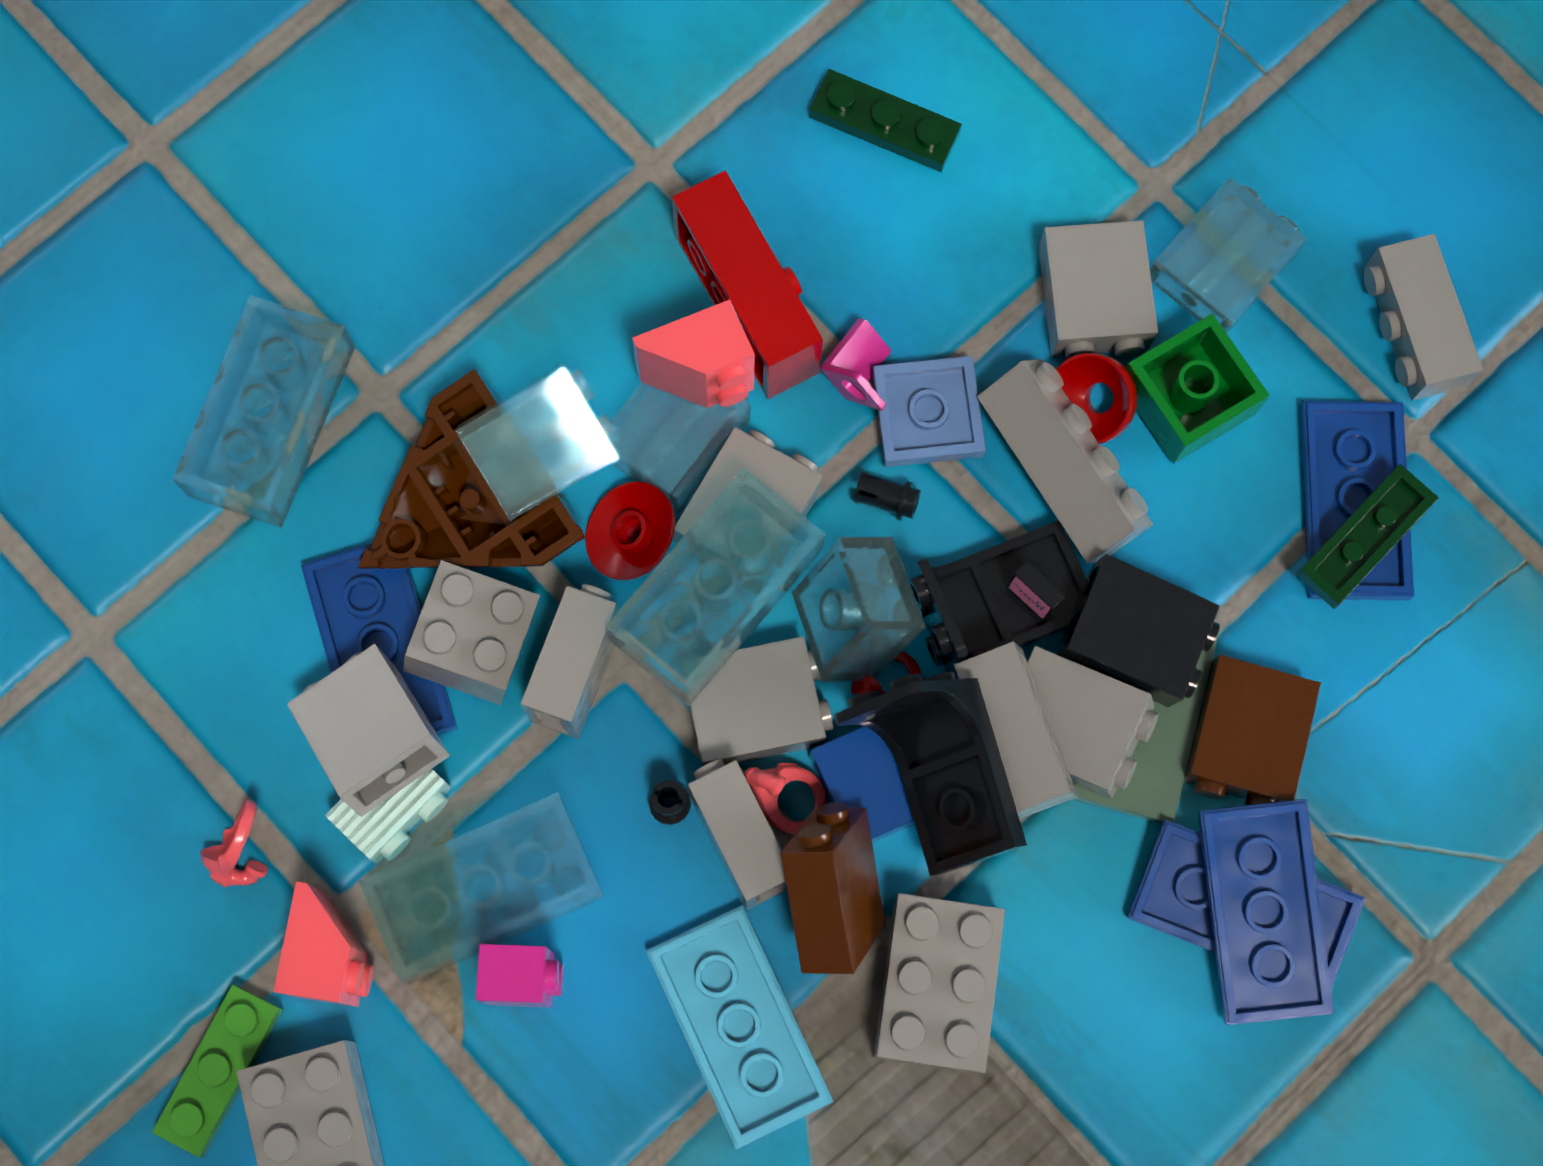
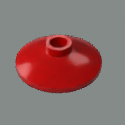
(617, 522)

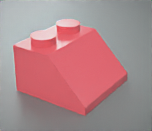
(698, 357)
(321, 953)

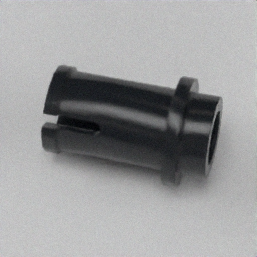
(887, 495)
(673, 814)

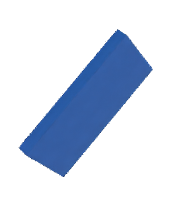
(1344, 459)
(368, 608)
(1176, 901)
(1265, 912)

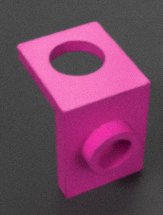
(852, 364)

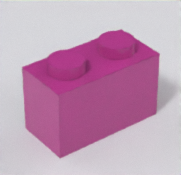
(518, 976)

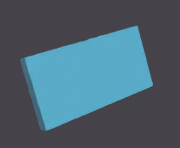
(739, 1027)

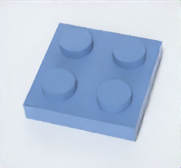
(929, 411)

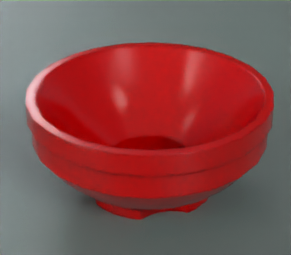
(1082, 374)

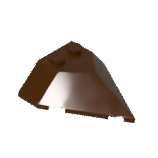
(447, 508)

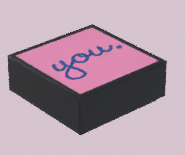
(1036, 590)

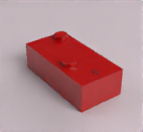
(741, 267)

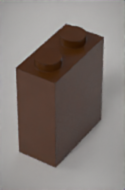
(1251, 732)
(833, 889)

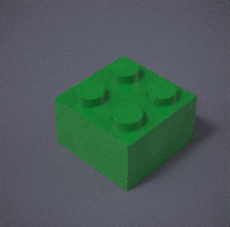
(1195, 388)

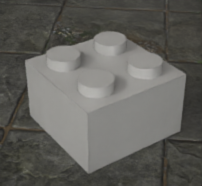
(470, 632)

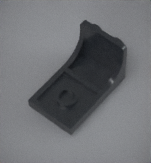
(974, 609)
(946, 765)

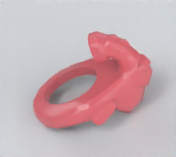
(768, 784)
(222, 858)

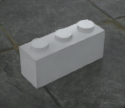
(1422, 317)
(1021, 729)

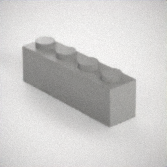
(1065, 459)

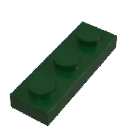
(885, 120)
(1367, 536)

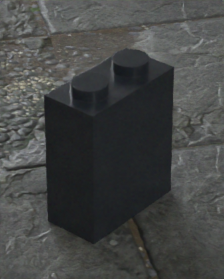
(1140, 630)

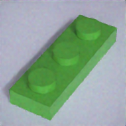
(211, 1077)

